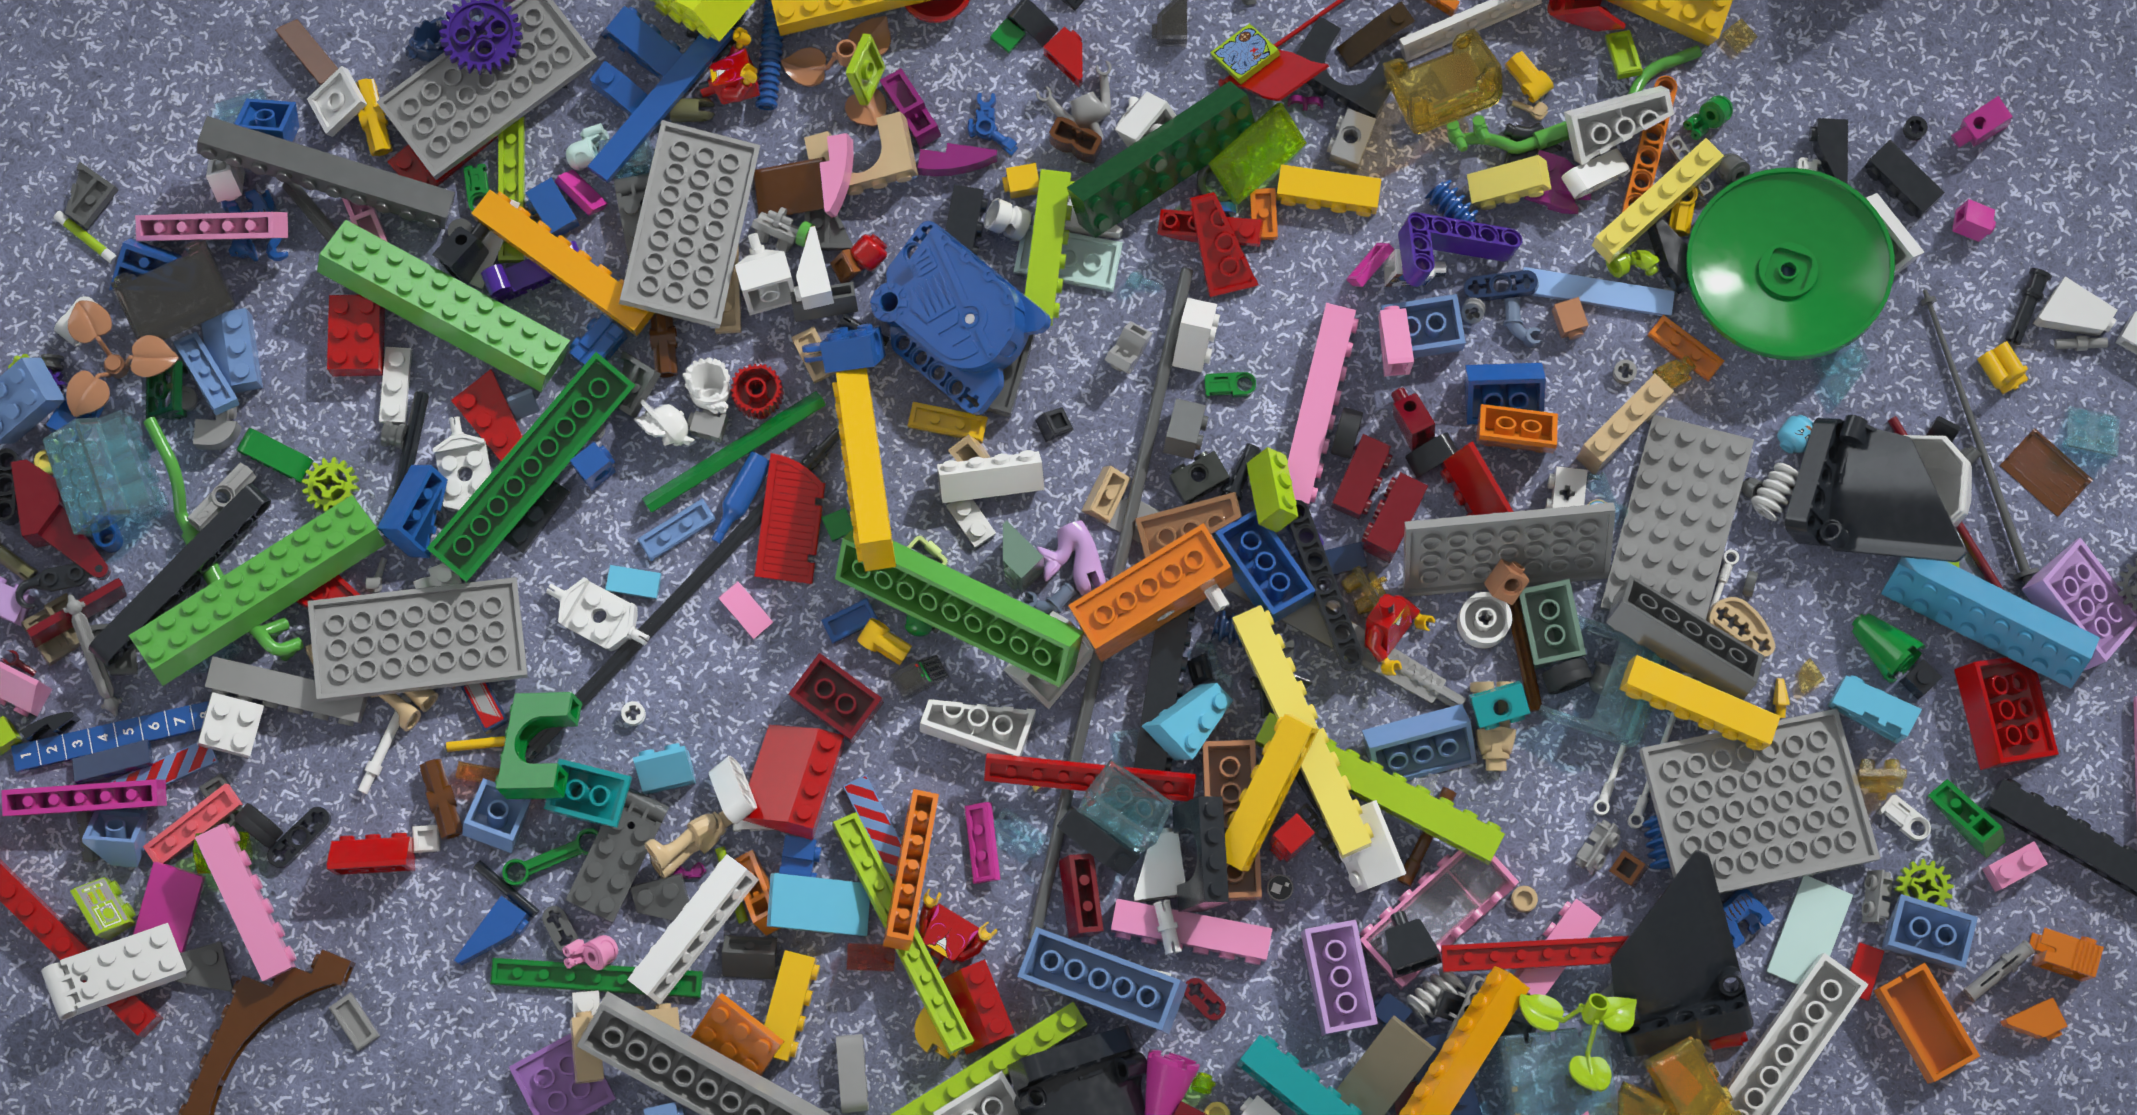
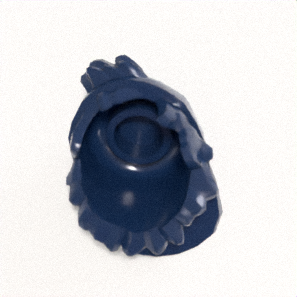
(425, 42)

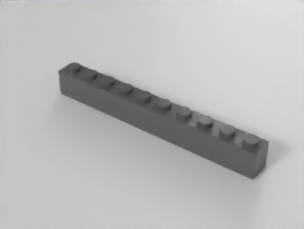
(325, 172)

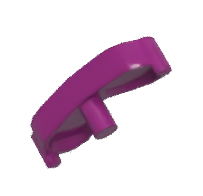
(1305, 101)
(696, 871)

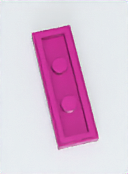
(982, 843)

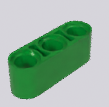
(274, 454)

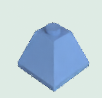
(117, 835)

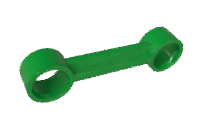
(548, 858)

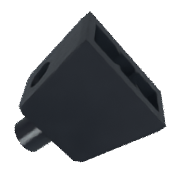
(463, 252)
(1410, 946)

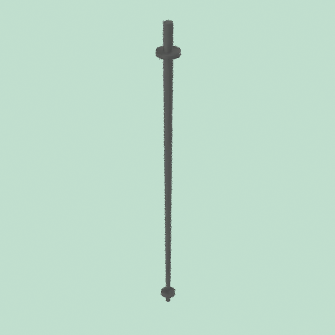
(2025, 571)

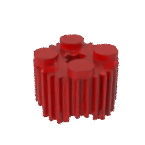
(761, 404)

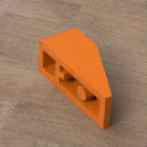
(758, 897)

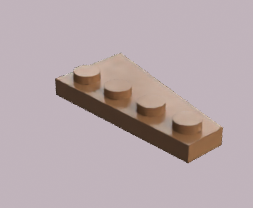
(1168, 525)

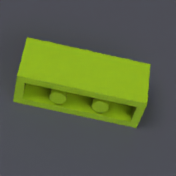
(1272, 489)

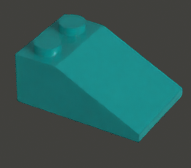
(591, 794)

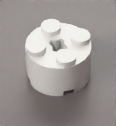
(1473, 630)

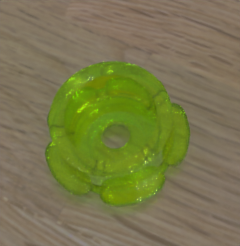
(1203, 1083)

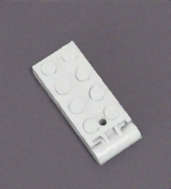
(114, 971)

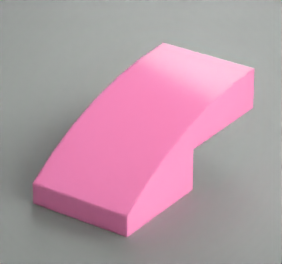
(745, 610)

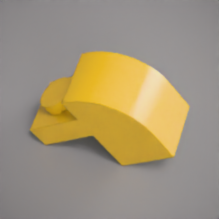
(928, 1036)

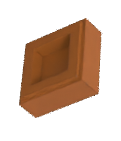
(845, 266)

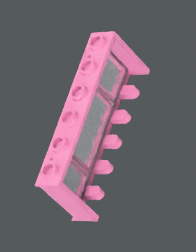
(1445, 903)

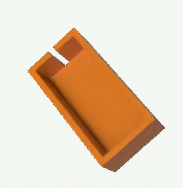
(1926, 1023)

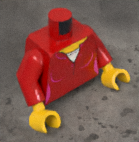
(735, 75)
(1387, 626)
(950, 934)

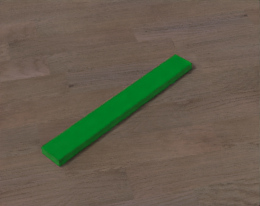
(734, 451)
(581, 977)

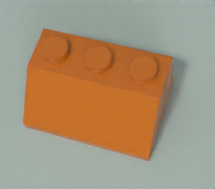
(1517, 429)

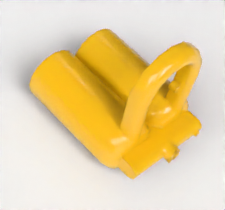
(2003, 368)

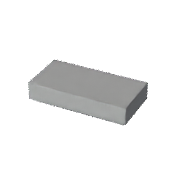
(354, 1021)

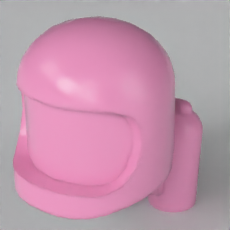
(595, 953)

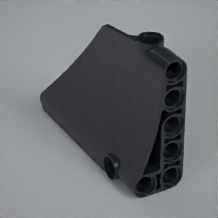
(1870, 494)
(1680, 965)
(1082, 1077)

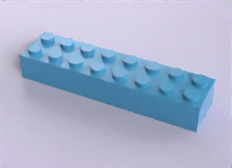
(1992, 617)

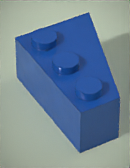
(642, 42)
(139, 258)
(413, 510)

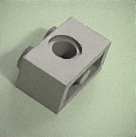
(1346, 153)

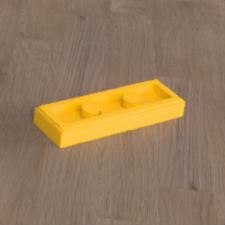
(947, 421)

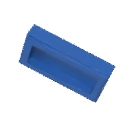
(848, 620)

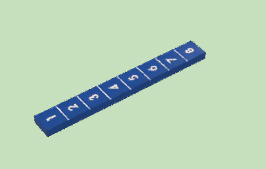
(108, 736)

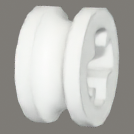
(627, 709)

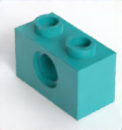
(1483, 704)

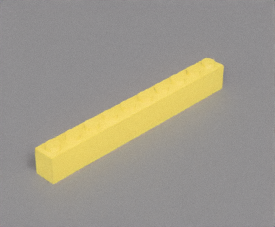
(1287, 697)

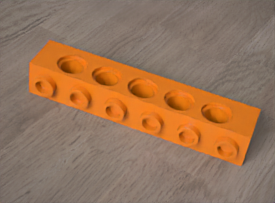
(910, 870)

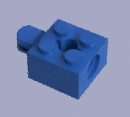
(848, 349)

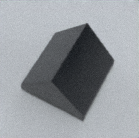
(1200, 669)

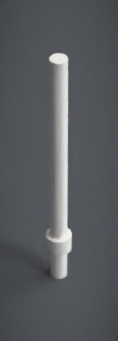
(374, 767)

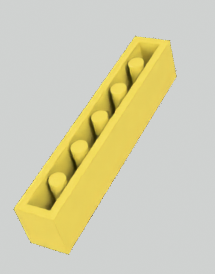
(1657, 200)

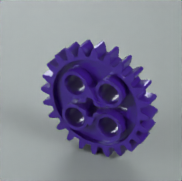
(501, 44)

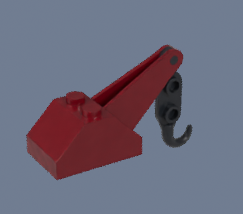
(45, 524)

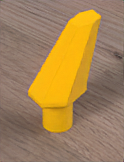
(1780, 698)

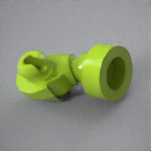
(1641, 259)

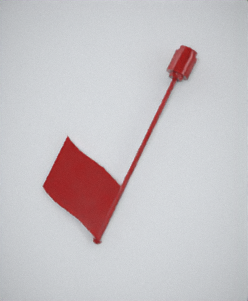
(1286, 71)

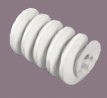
(1774, 491)
(1427, 999)

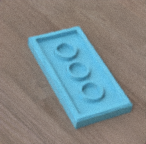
(818, 905)

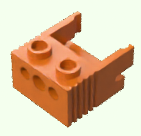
(2066, 954)

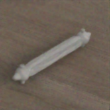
(96, 667)

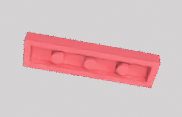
(198, 820)

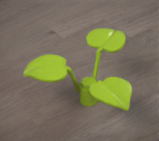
(1614, 1012)

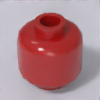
(869, 252)

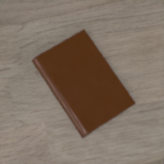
(790, 186)
(2046, 472)

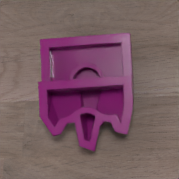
(1559, 197)

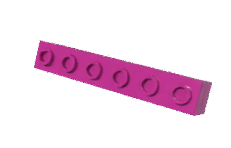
(84, 797)

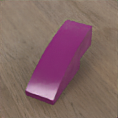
(910, 104)
(955, 161)

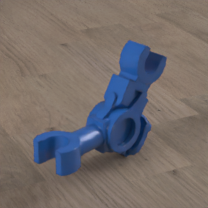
(986, 128)

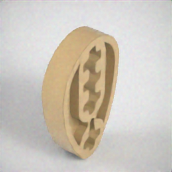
(1744, 615)

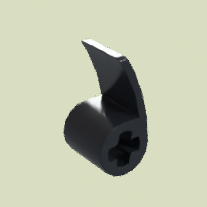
(1033, 20)
(1431, 454)

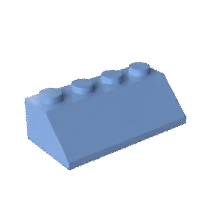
(1422, 743)

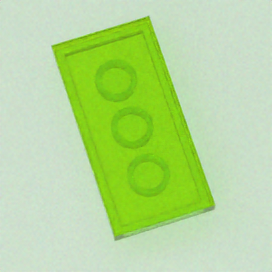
(1257, 153)

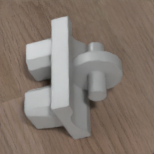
(778, 226)

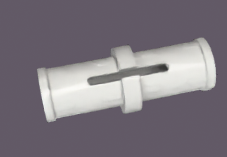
(1167, 927)

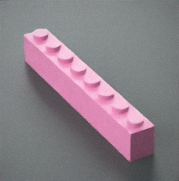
(1319, 399)

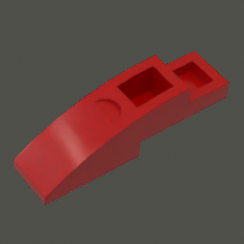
(1181, 226)

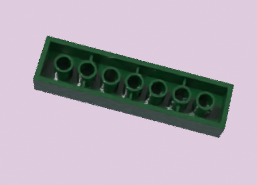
(1160, 160)

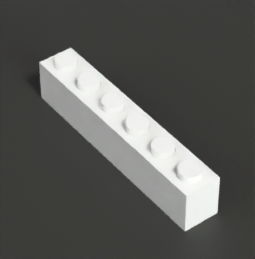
(693, 929)

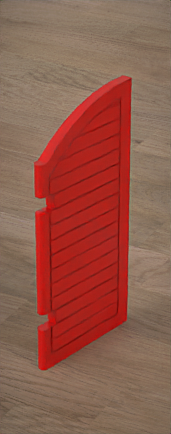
(789, 522)

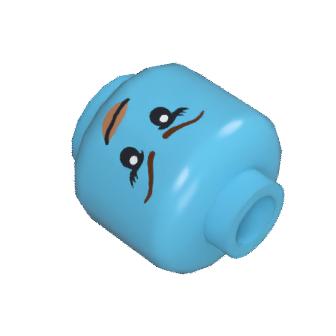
(1795, 434)

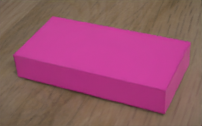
(581, 192)
(1370, 264)

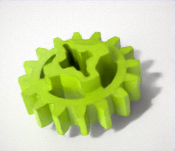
(332, 474)
(1927, 876)

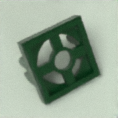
(158, 408)

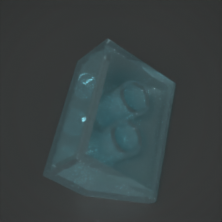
(1126, 807)

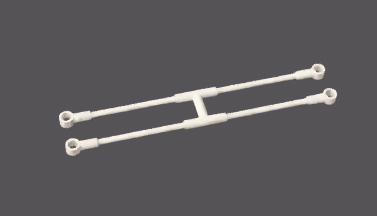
(1643, 799)

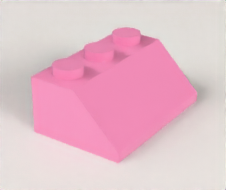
(22, 691)

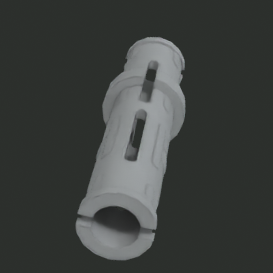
(2023, 951)

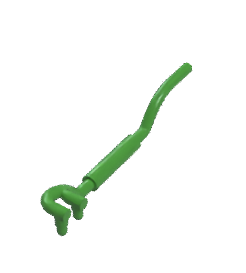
(1559, 132)
(262, 633)

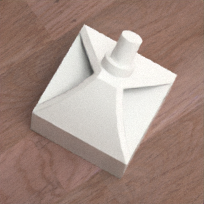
(1143, 117)
(764, 278)

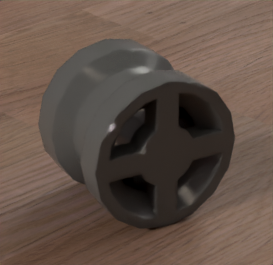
(393, 434)

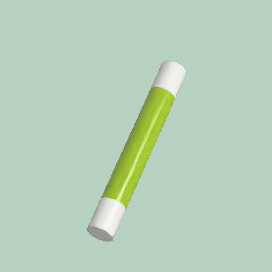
(85, 237)

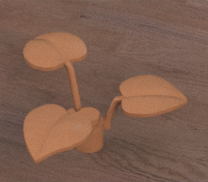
(808, 68)
(90, 393)

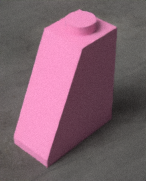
(1395, 341)

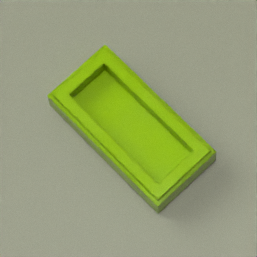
(1623, 54)

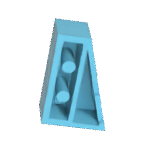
(1874, 708)
(1190, 721)

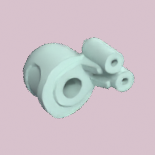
(584, 151)

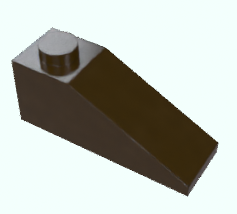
(1377, 35)

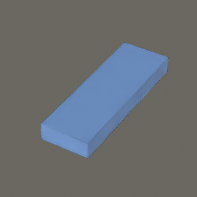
(676, 529)

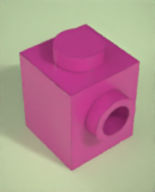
(1974, 220)

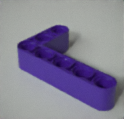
(1428, 232)

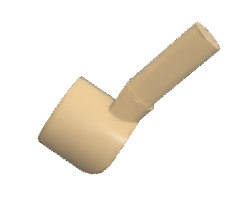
(1538, 111)

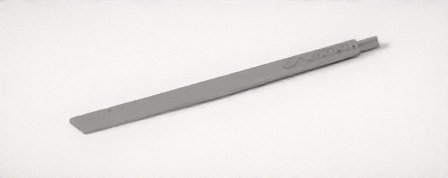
(1308, 620)

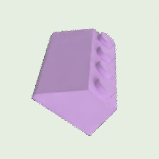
(1338, 977)

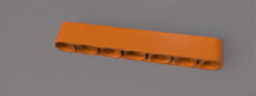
(1650, 149)

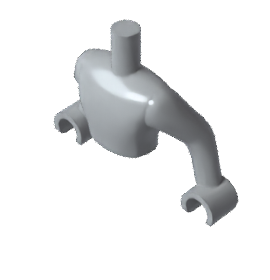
(1086, 109)

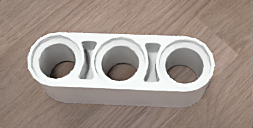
(1596, 173)
(732, 790)

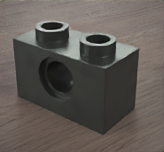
(1190, 490)

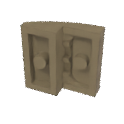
(61, 645)

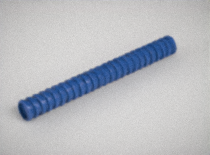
(769, 60)

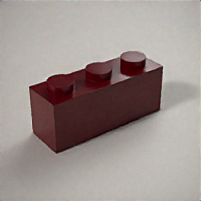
(1362, 477)
(1081, 895)

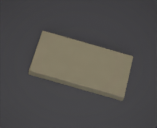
(1385, 1069)

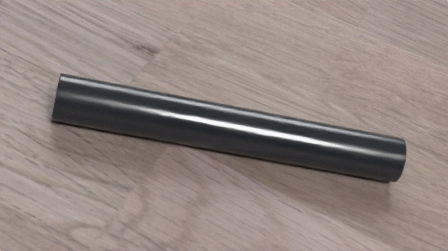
(506, 889)

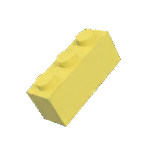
(1509, 182)

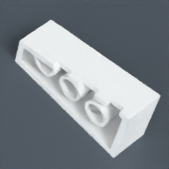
(1609, 122)
(979, 726)

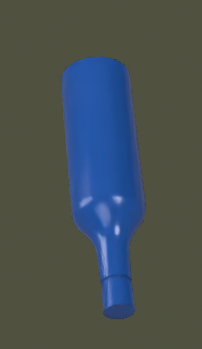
(742, 492)

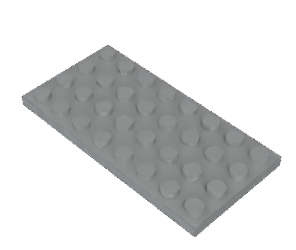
(454, 113)
(690, 224)
(1680, 512)
(1547, 542)
(417, 639)

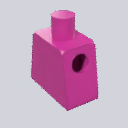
(1992, 118)

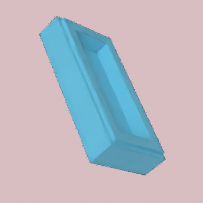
(633, 582)

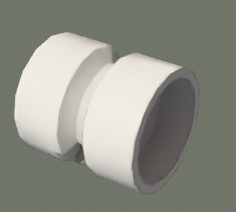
(1003, 218)

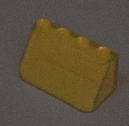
(1689, 1081)

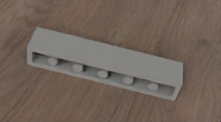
(281, 689)

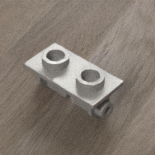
(1605, 837)
(1877, 884)

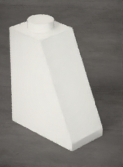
(2076, 311)
(1161, 869)

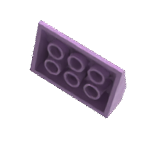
(2085, 595)

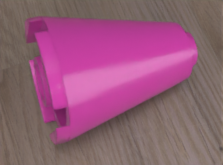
(1167, 1081)

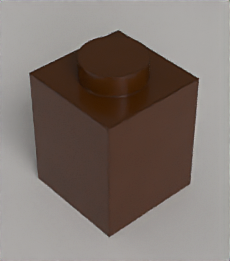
(1629, 868)

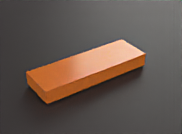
(1682, 344)

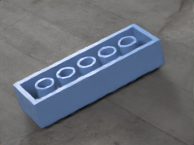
(1102, 980)

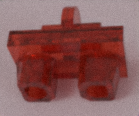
(870, 957)

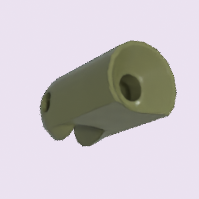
(688, 110)

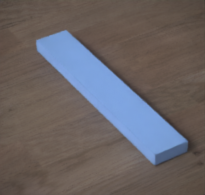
(1603, 292)

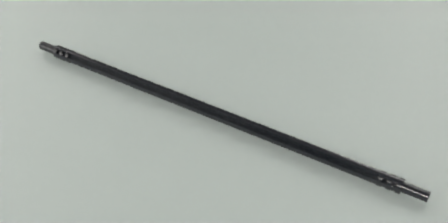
(674, 602)

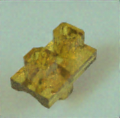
(1676, 372)
(1358, 580)
(1881, 780)

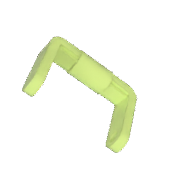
(934, 550)

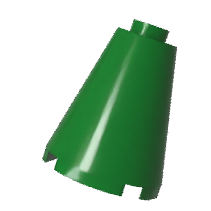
(1886, 645)

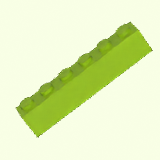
(1047, 241)

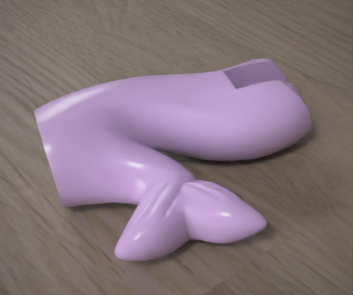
(1078, 539)

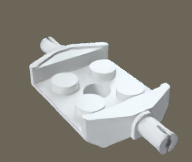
(457, 453)
(581, 603)

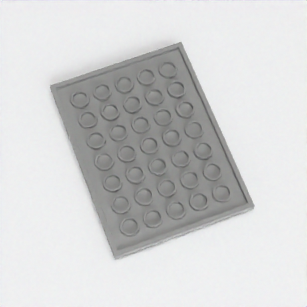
(1763, 810)

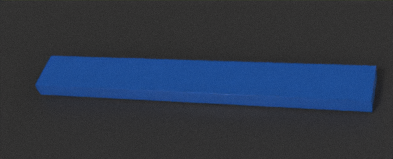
(656, 106)

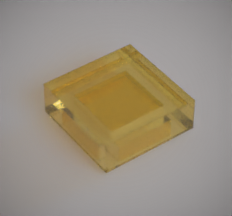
(1739, 35)

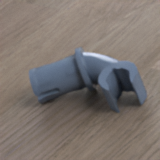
(1514, 323)
(1054, 603)

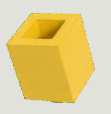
(1021, 181)

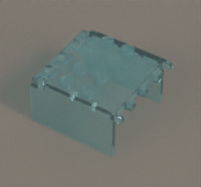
(1537, 1076)

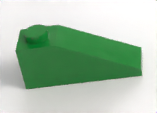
(1968, 818)

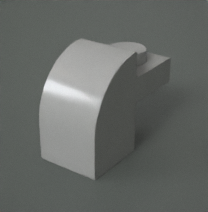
(1128, 347)
(216, 433)

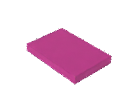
(170, 899)

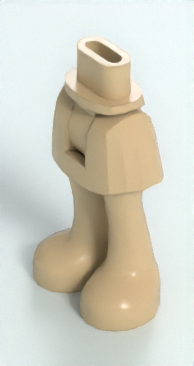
(407, 713)
(1498, 742)
(700, 835)

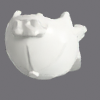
(708, 384)
(666, 423)

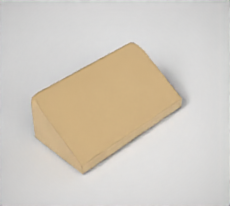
(1106, 494)

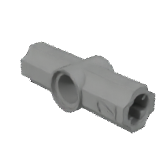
(231, 486)

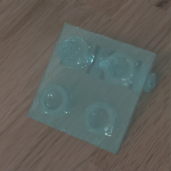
(2092, 433)

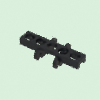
(1325, 841)

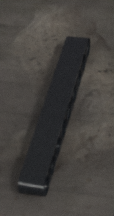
(180, 573)

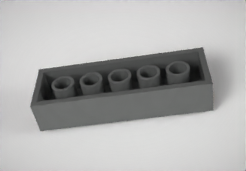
(1684, 639)

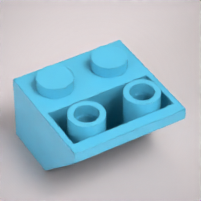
(664, 769)

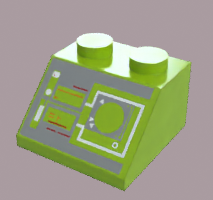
(104, 907)

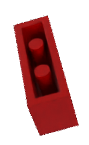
(1291, 838)

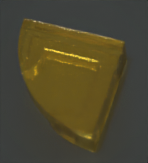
(1809, 676)

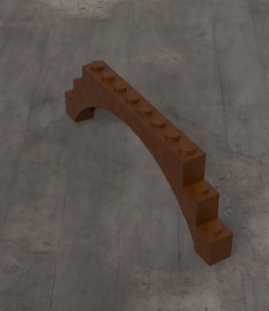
(250, 1011)

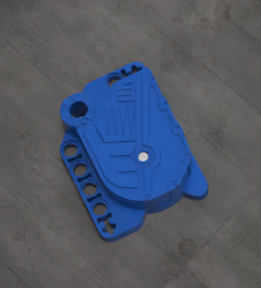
(956, 314)

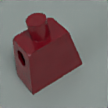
(1412, 418)

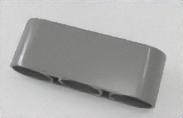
(852, 1073)

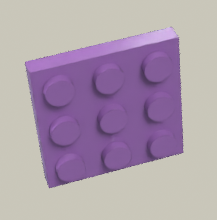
(550, 1086)

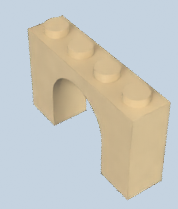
(895, 160)
(1624, 423)
(590, 1068)

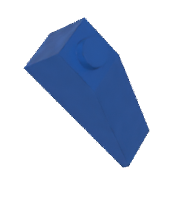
(617, 88)
(498, 927)

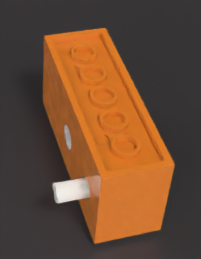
(1154, 592)

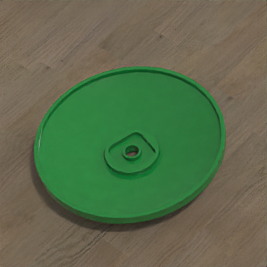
(1798, 222)

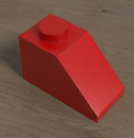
(1066, 54)

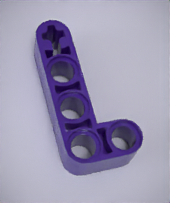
(516, 279)

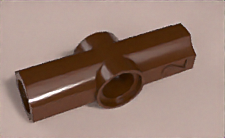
(664, 345)
(441, 799)

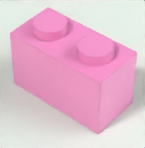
(2014, 866)

